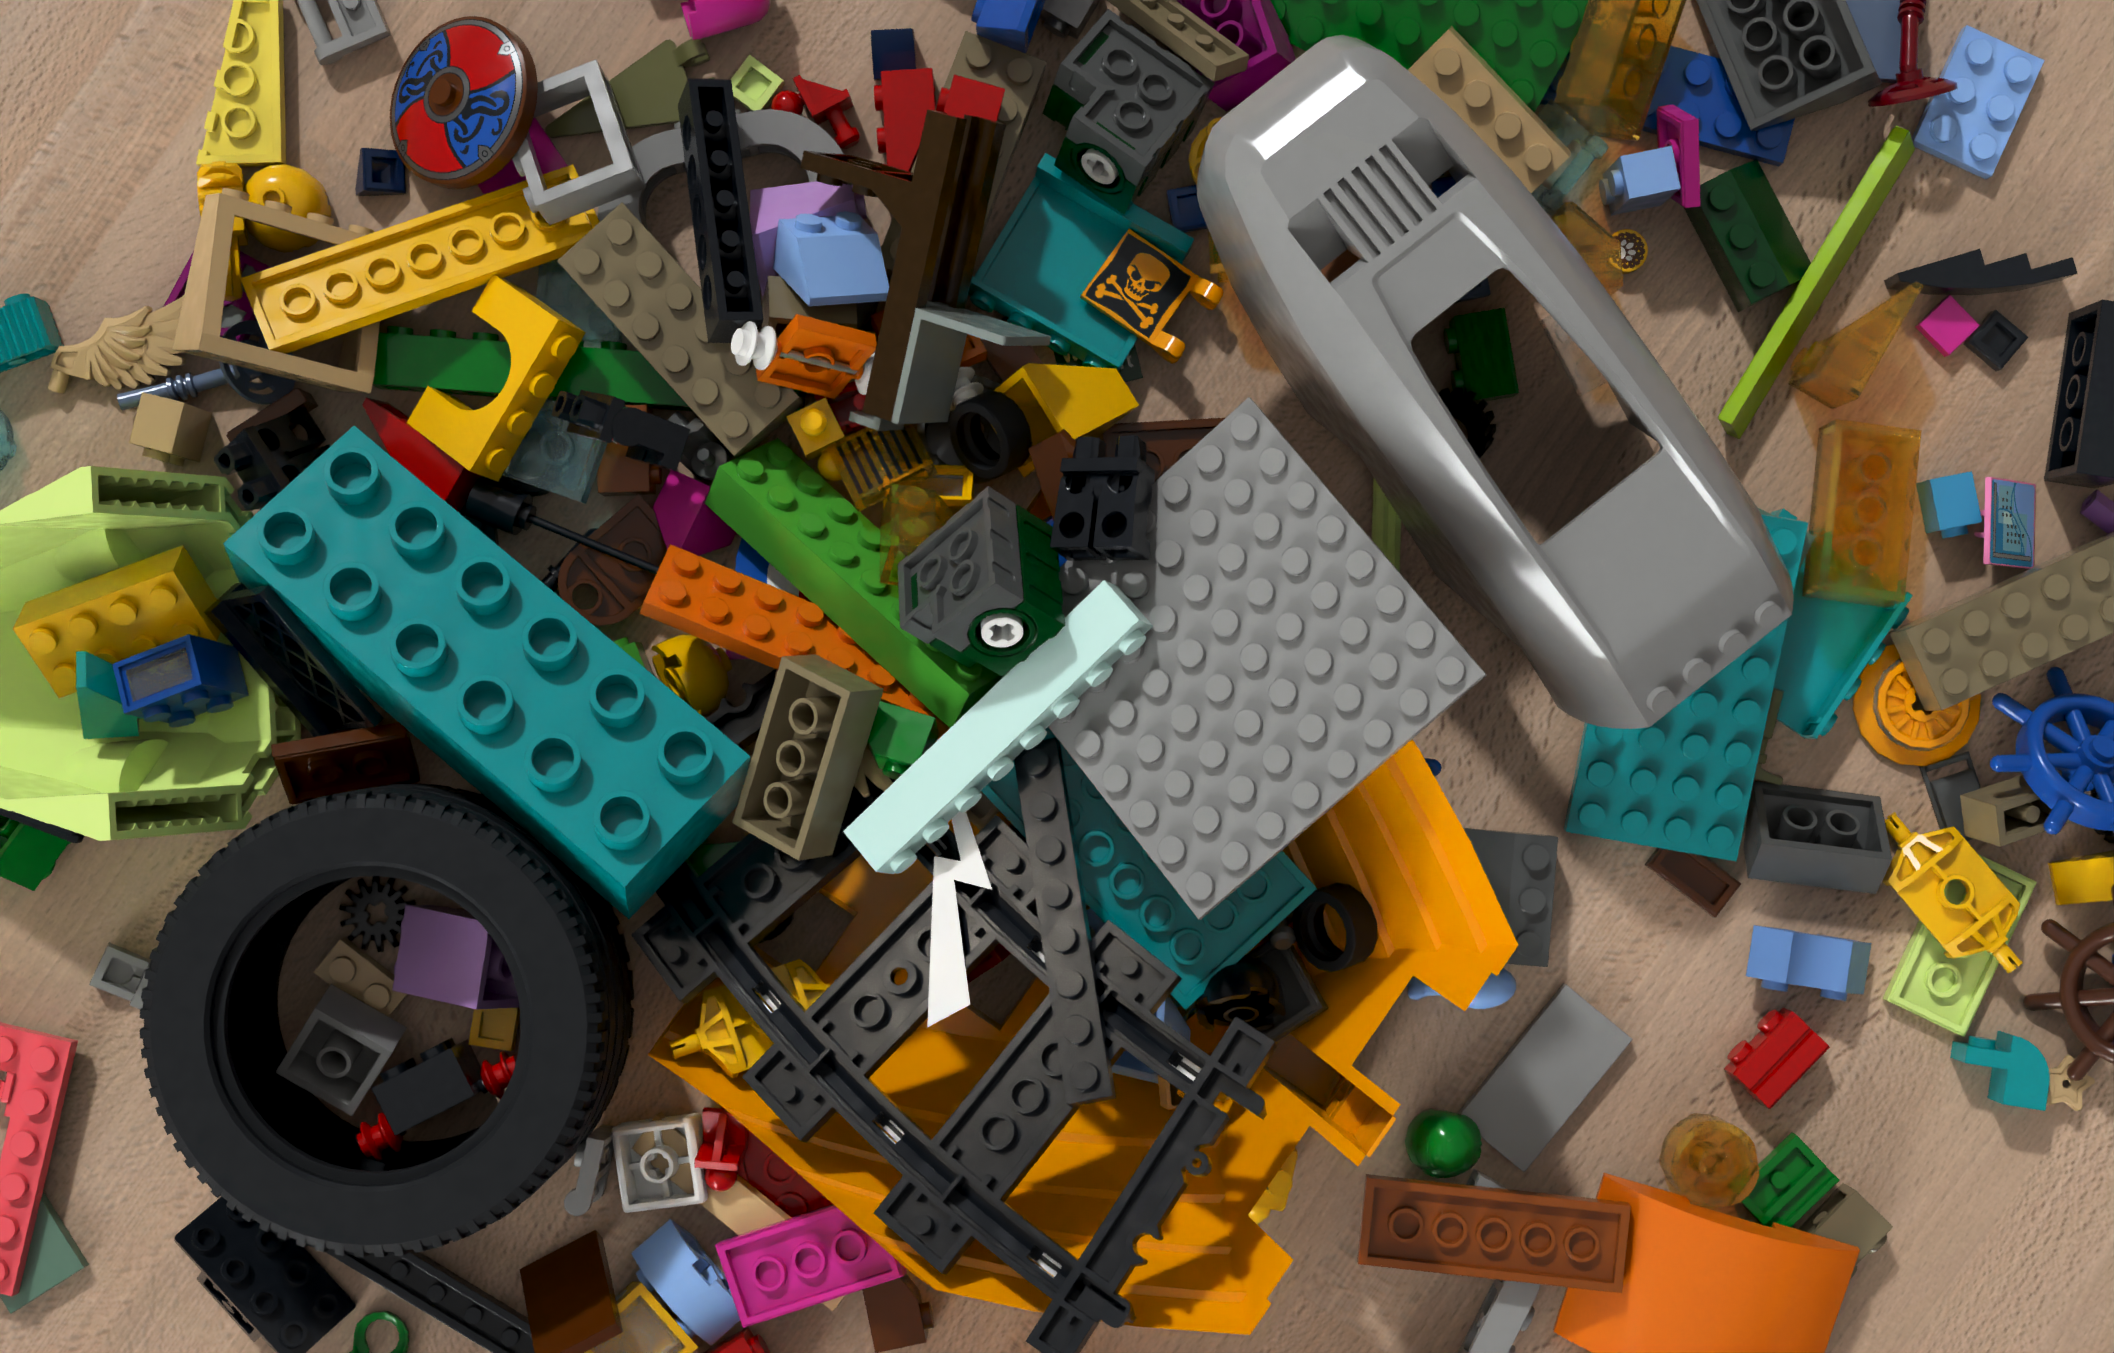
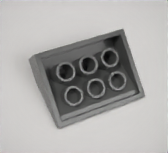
(1789, 55)

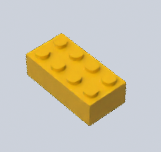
(116, 615)

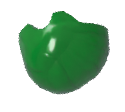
(1443, 1143)

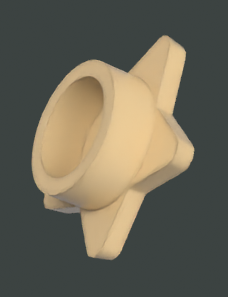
(2073, 1094)

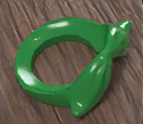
(360, 1344)

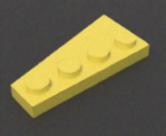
(250, 90)

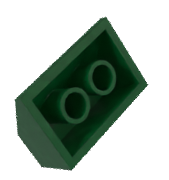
(1748, 235)

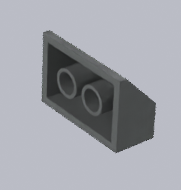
(1816, 838)
(1523, 879)

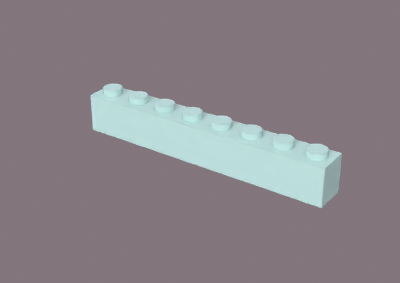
(998, 730)

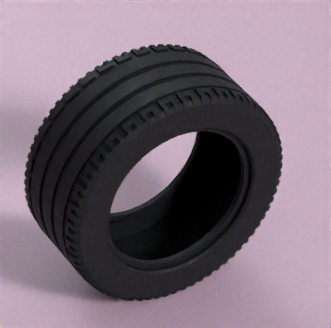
(219, 1039)

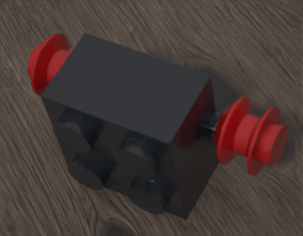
(423, 1090)

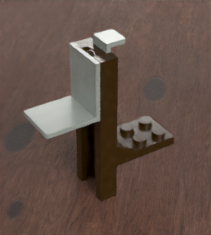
(940, 236)

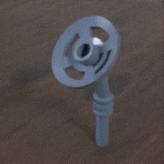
(235, 376)

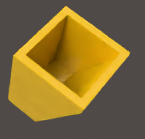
(1068, 398)

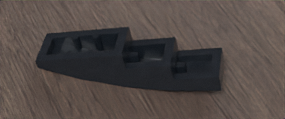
(1970, 276)

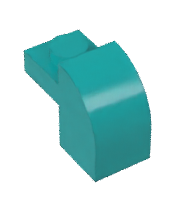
(2018, 1068)

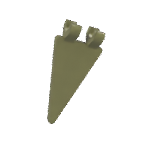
(644, 91)

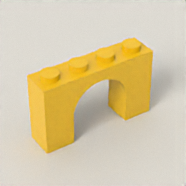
(539, 349)

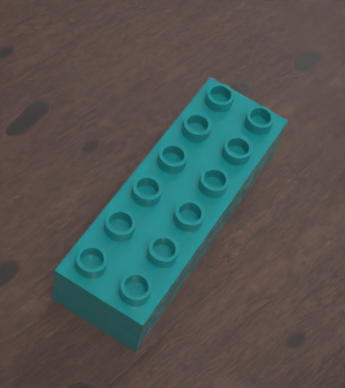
(493, 670)

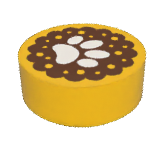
(1633, 249)

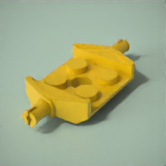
(1919, 877)
(731, 1033)

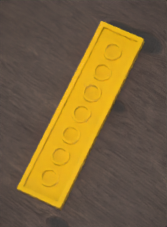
(409, 265)

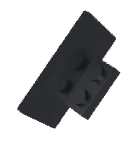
(263, 1280)

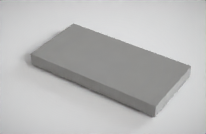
(1544, 1077)

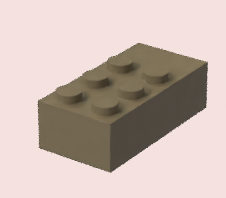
(807, 756)

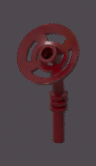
(1911, 83)

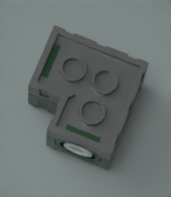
(1122, 110)
(984, 585)

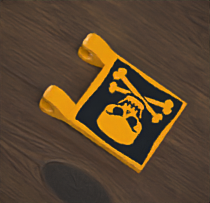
(1144, 289)

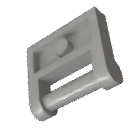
(358, 21)
(594, 1160)

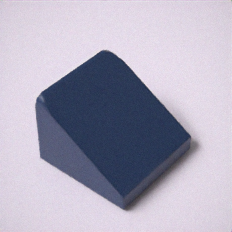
(892, 50)

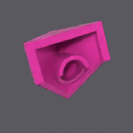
(687, 519)

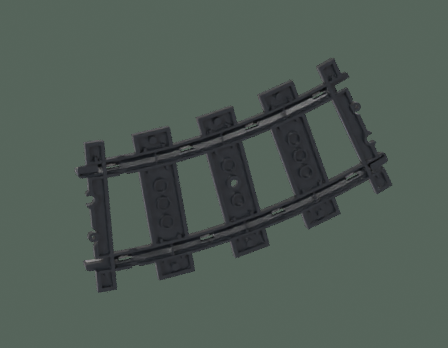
(826, 1054)

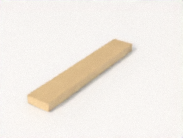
(739, 1208)

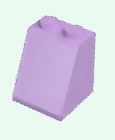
(787, 202)
(451, 960)

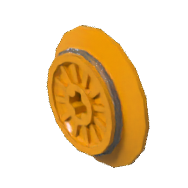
(1898, 731)

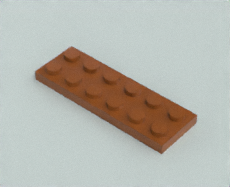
(1493, 1233)

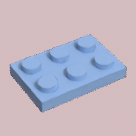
(1978, 117)

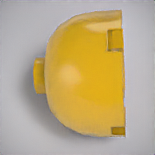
(291, 187)
(693, 671)

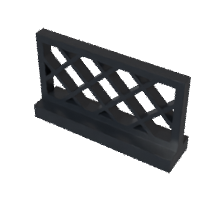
(291, 661)

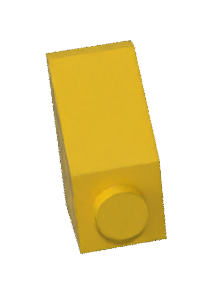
(2083, 878)

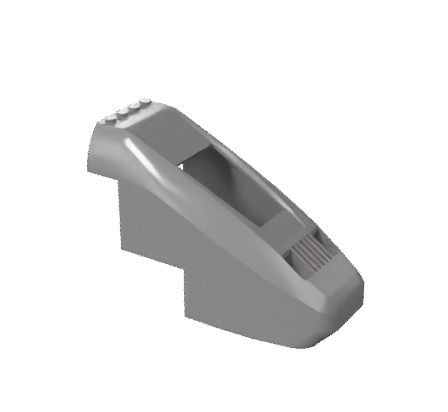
(1640, 586)

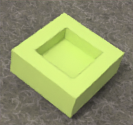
(755, 85)

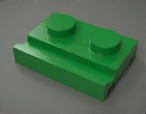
(1788, 1183)

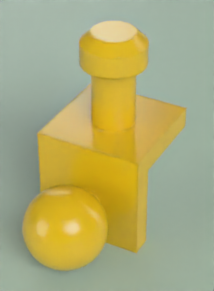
(815, 431)

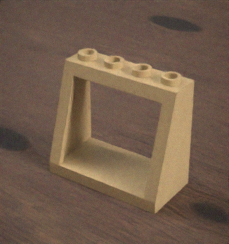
(205, 294)

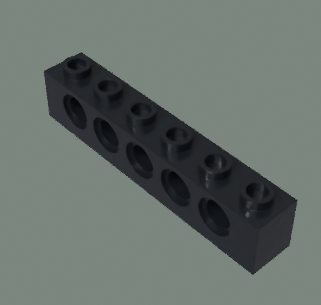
(719, 208)

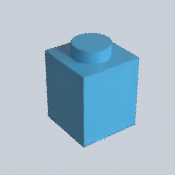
(1949, 504)

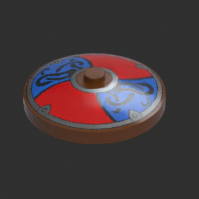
(463, 102)

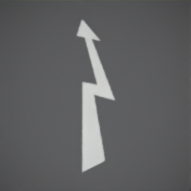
(947, 964)

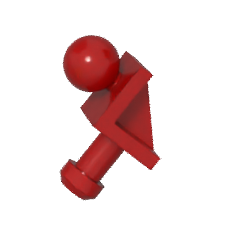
(823, 105)
(722, 1148)

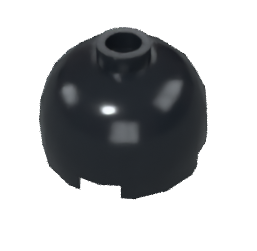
(1242, 991)

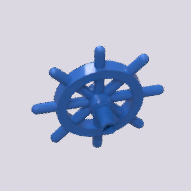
(2085, 761)

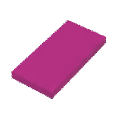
(802, 1264)

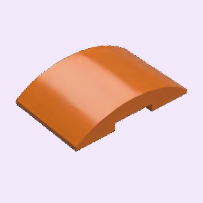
(1709, 1283)

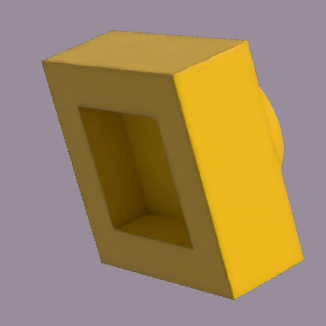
(495, 1028)

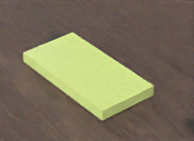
(1950, 988)

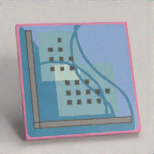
(2008, 523)

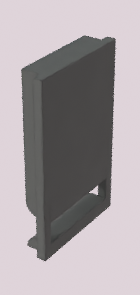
(1946, 791)

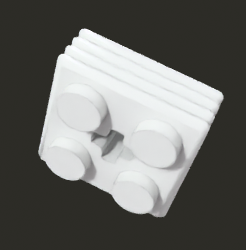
(644, 1185)

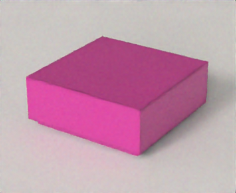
(1947, 325)

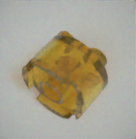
(1735, 1165)

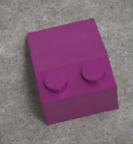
(1255, 30)

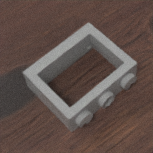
(597, 186)

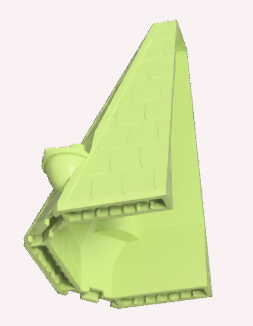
(166, 776)

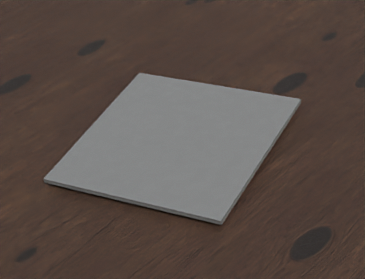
(1271, 666)

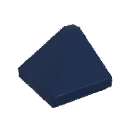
(380, 173)

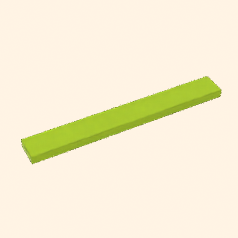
(1816, 282)

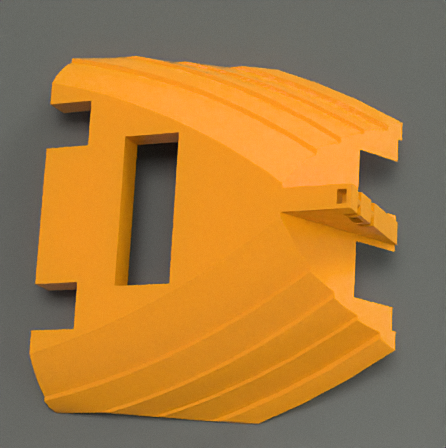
(1215, 1264)

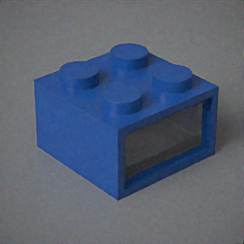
(180, 680)

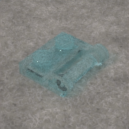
(1567, 130)

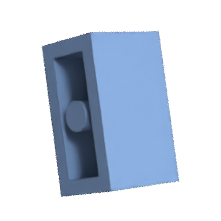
(1640, 181)

